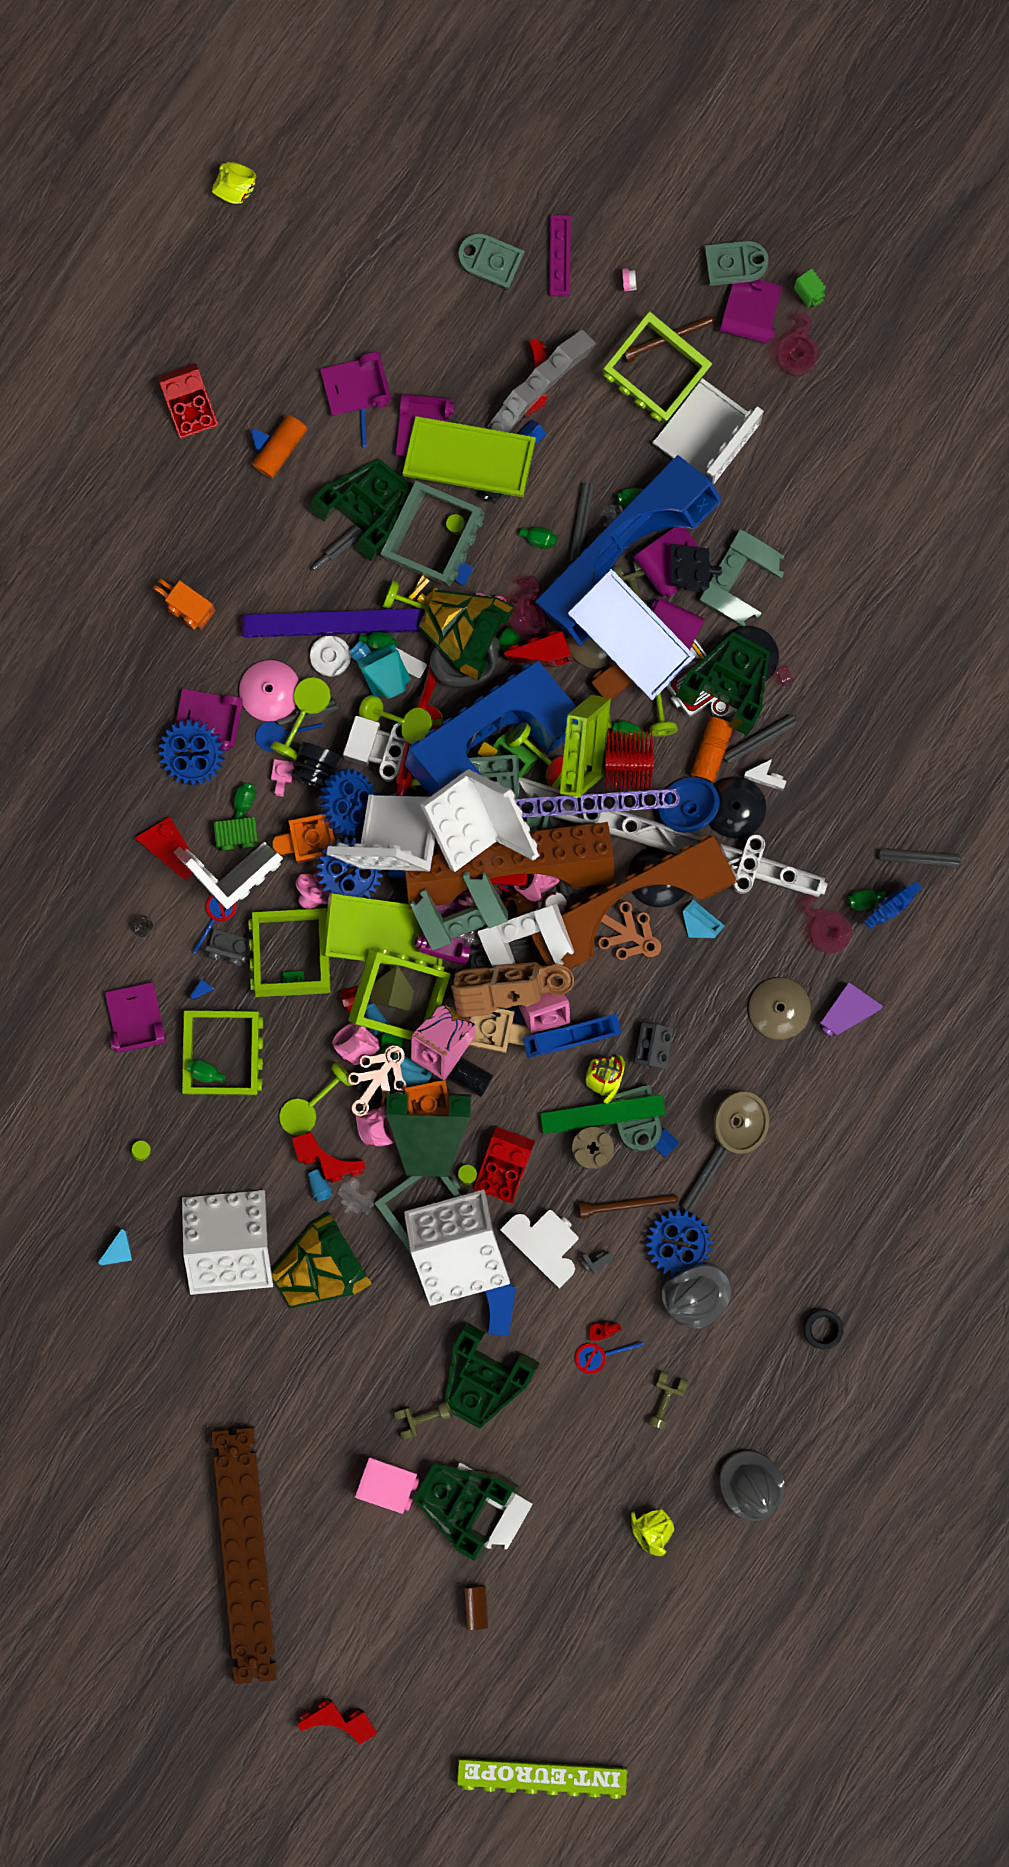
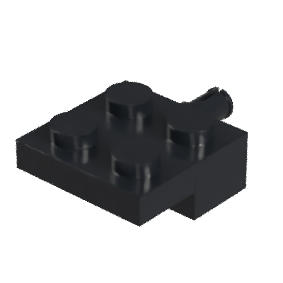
(690, 567)

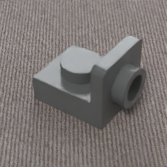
(601, 1261)

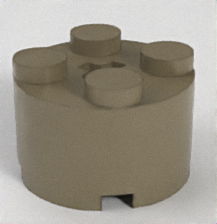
(587, 1137)

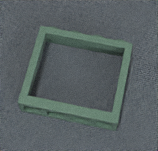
(404, 520)
(451, 1184)

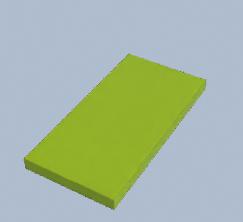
(469, 456)
(365, 924)

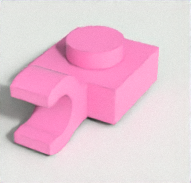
(281, 775)

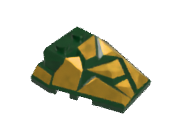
(464, 627)
(319, 1267)

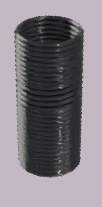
(470, 1077)

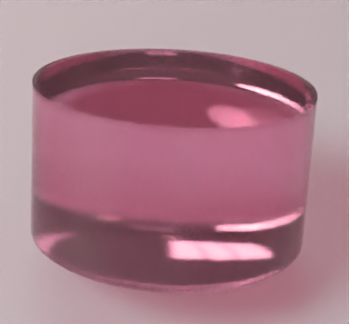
(785, 676)

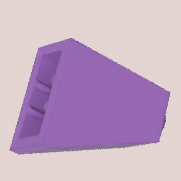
(848, 1010)

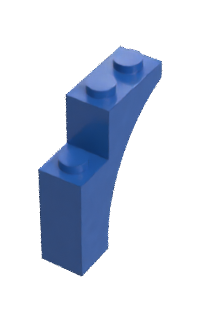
(572, 1036)
(501, 1308)

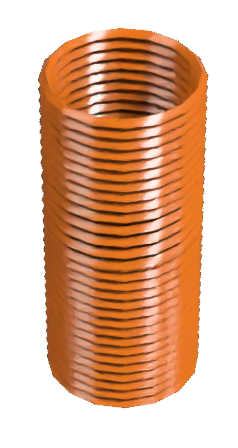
(280, 447)
(711, 751)

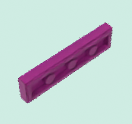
(560, 255)

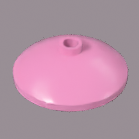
(273, 704)

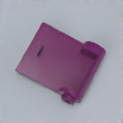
(752, 310)
(359, 385)
(420, 406)
(654, 559)
(679, 620)
(216, 710)
(452, 952)
(135, 1021)

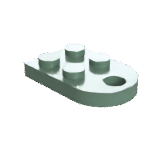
(492, 260)
(733, 262)
(633, 1130)

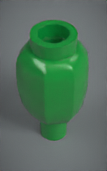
(627, 496)
(540, 537)
(508, 638)
(378, 640)
(625, 725)
(244, 799)
(865, 899)
(204, 1071)

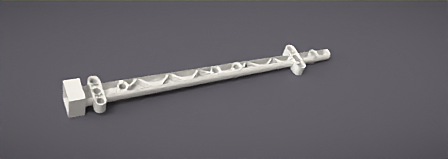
(371, 744)

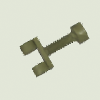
(631, 578)
(443, 1411)
(657, 1420)

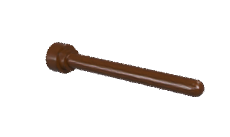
(632, 351)
(587, 1210)

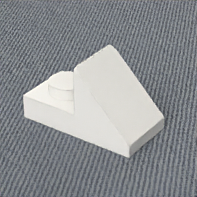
(760, 776)

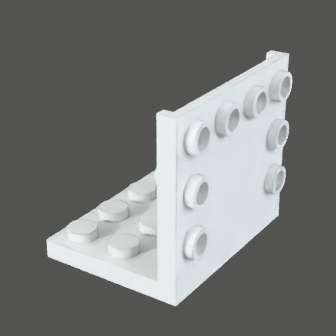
(708, 430)
(474, 815)
(392, 837)
(239, 880)
(226, 1242)
(455, 1248)

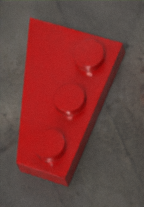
(162, 842)

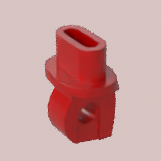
(607, 1331)

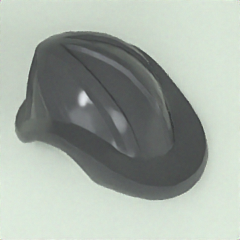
(448, 673)
(697, 1295)
(751, 1485)

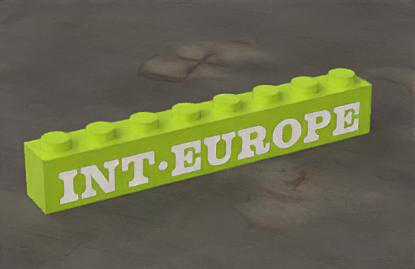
(542, 1776)

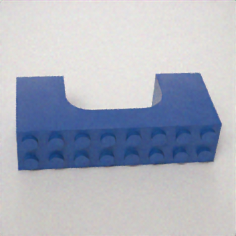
(523, 698)

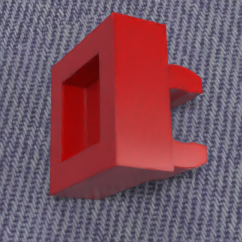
(348, 997)

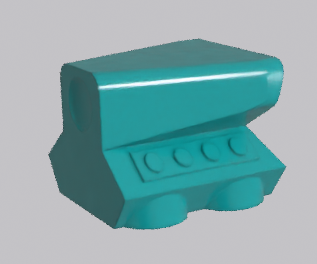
(385, 671)

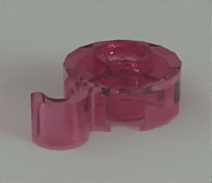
(798, 341)
(527, 617)
(826, 920)

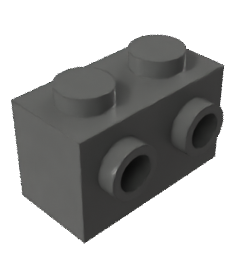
(654, 1045)

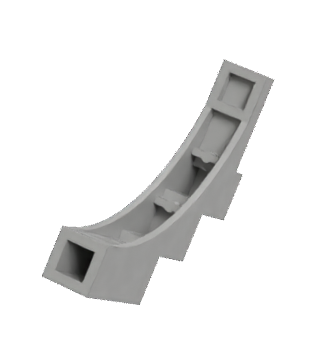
(541, 380)

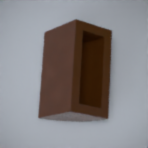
(476, 1607)

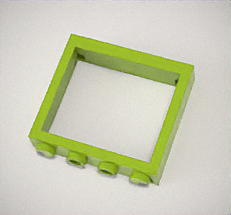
(677, 342)
(585, 745)
(367, 982)
(294, 988)
(256, 1062)

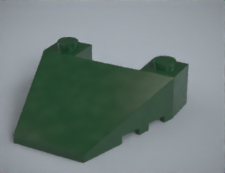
(368, 499)
(734, 675)
(426, 1140)
(480, 1384)
(456, 1499)

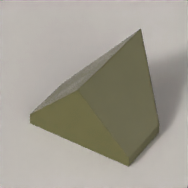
(392, 990)

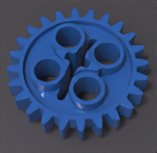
(194, 770)
(346, 801)
(360, 886)
(893, 905)
(683, 1224)

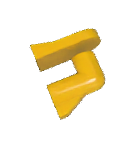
(422, 598)

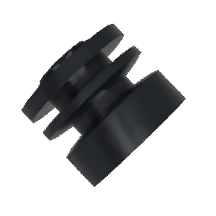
(315, 765)

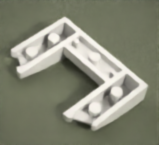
(546, 920)
(511, 1519)

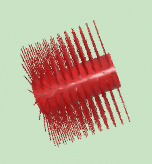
(629, 760)

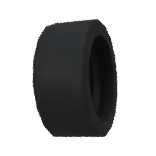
(360, 1087)
(808, 1332)

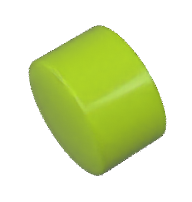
(455, 524)
(140, 1150)
(467, 1175)

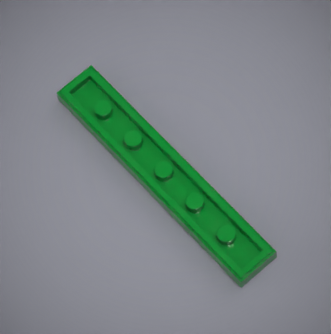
(603, 1114)

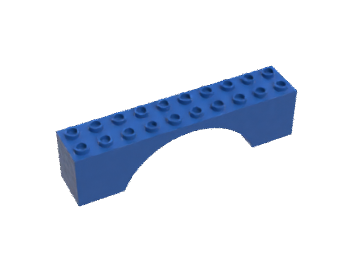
(673, 499)

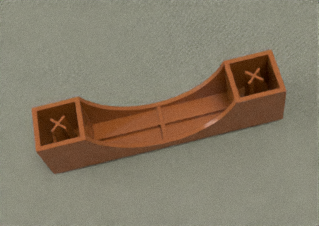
(573, 854)
(697, 869)

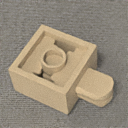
(498, 1031)

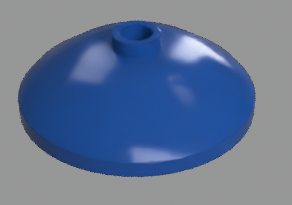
(695, 795)

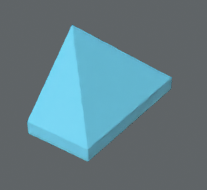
(700, 922)
(413, 1073)
(118, 1251)

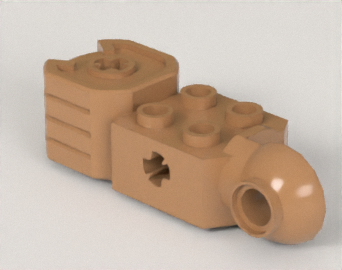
(484, 989)

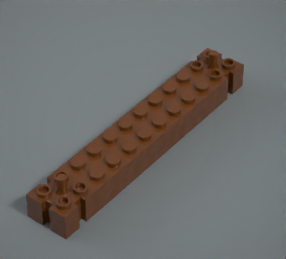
(244, 1556)

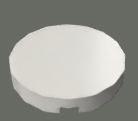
(330, 656)

